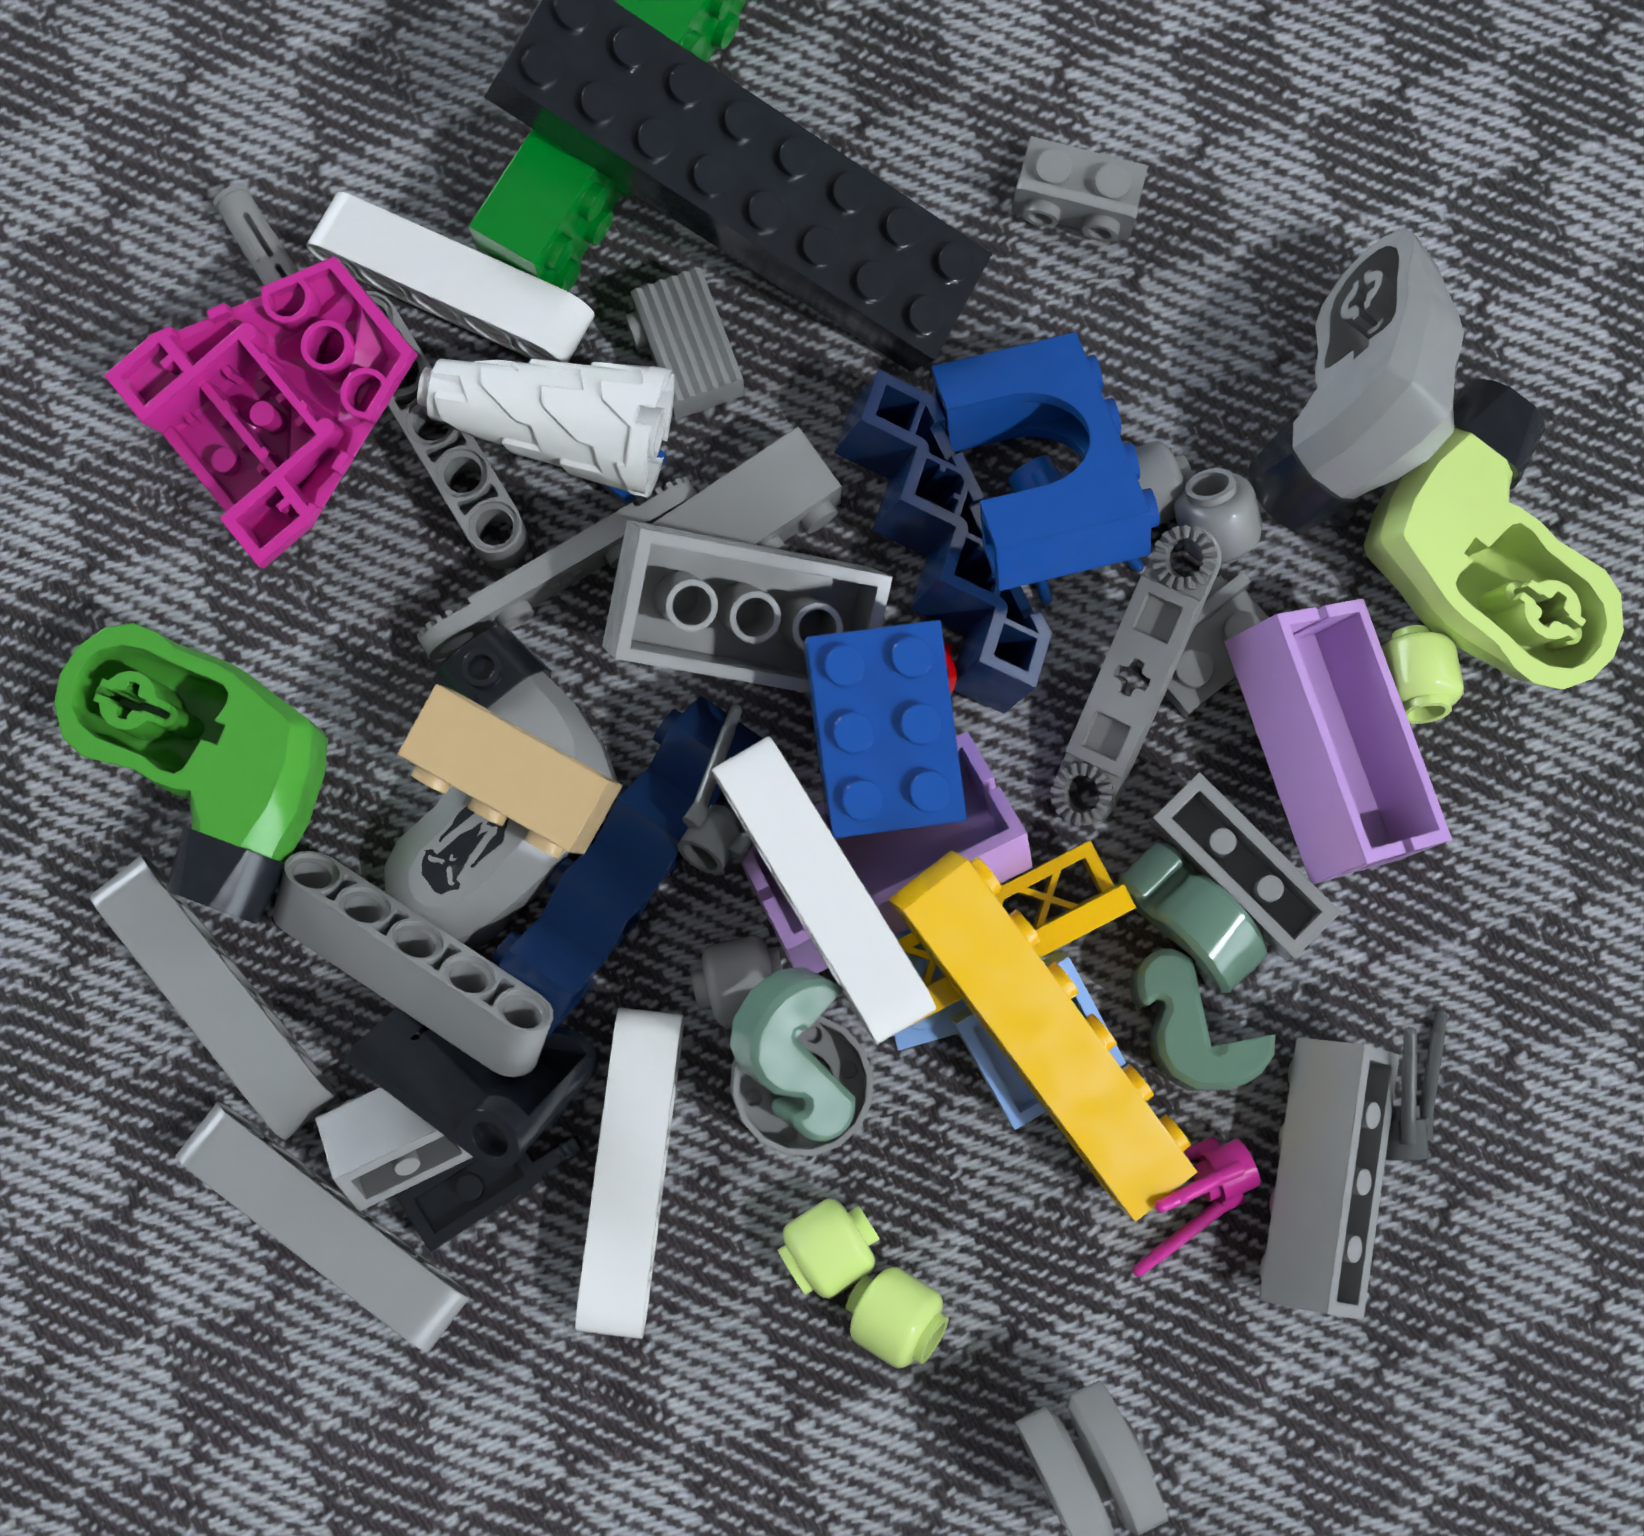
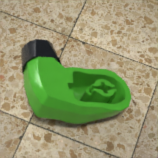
(209, 738)

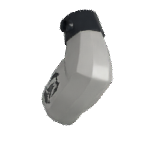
(1382, 390)
(457, 864)

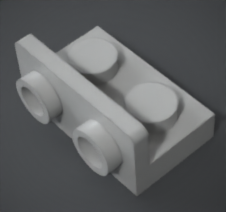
(1079, 190)
(1205, 660)

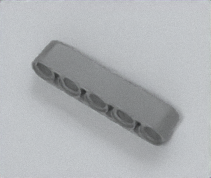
(452, 456)
(412, 963)
(214, 997)
(323, 1227)

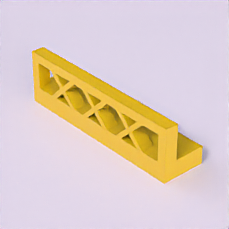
(1055, 932)

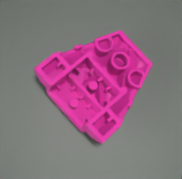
(271, 398)

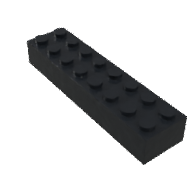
(740, 175)

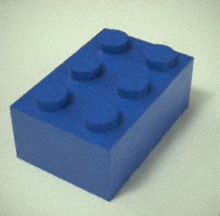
(884, 729)

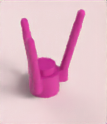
(1222, 1175)

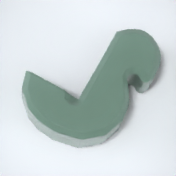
(1195, 916)
(1180, 1031)
(771, 1055)

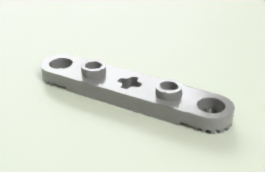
(512, 598)
(1151, 631)

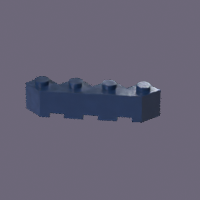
(936, 512)
(609, 886)

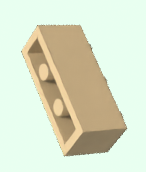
(508, 773)

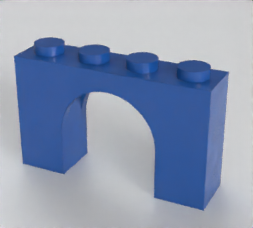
(1054, 394)

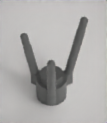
(714, 831)
(1412, 1123)

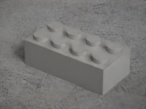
(732, 605)

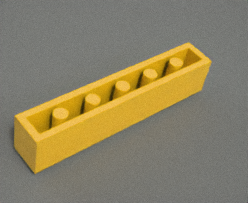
(1043, 1033)

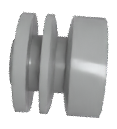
(841, 1057)

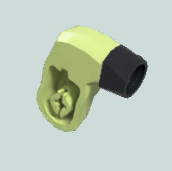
(1486, 565)

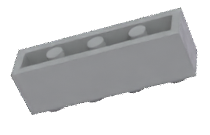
(1329, 1177)

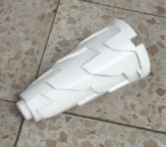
(587, 418)

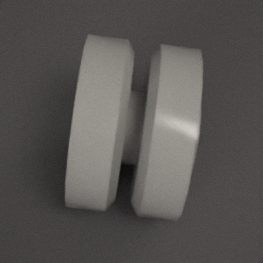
(1095, 1468)

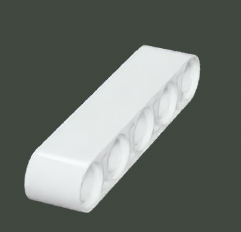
(451, 280)
(824, 890)
(629, 1173)

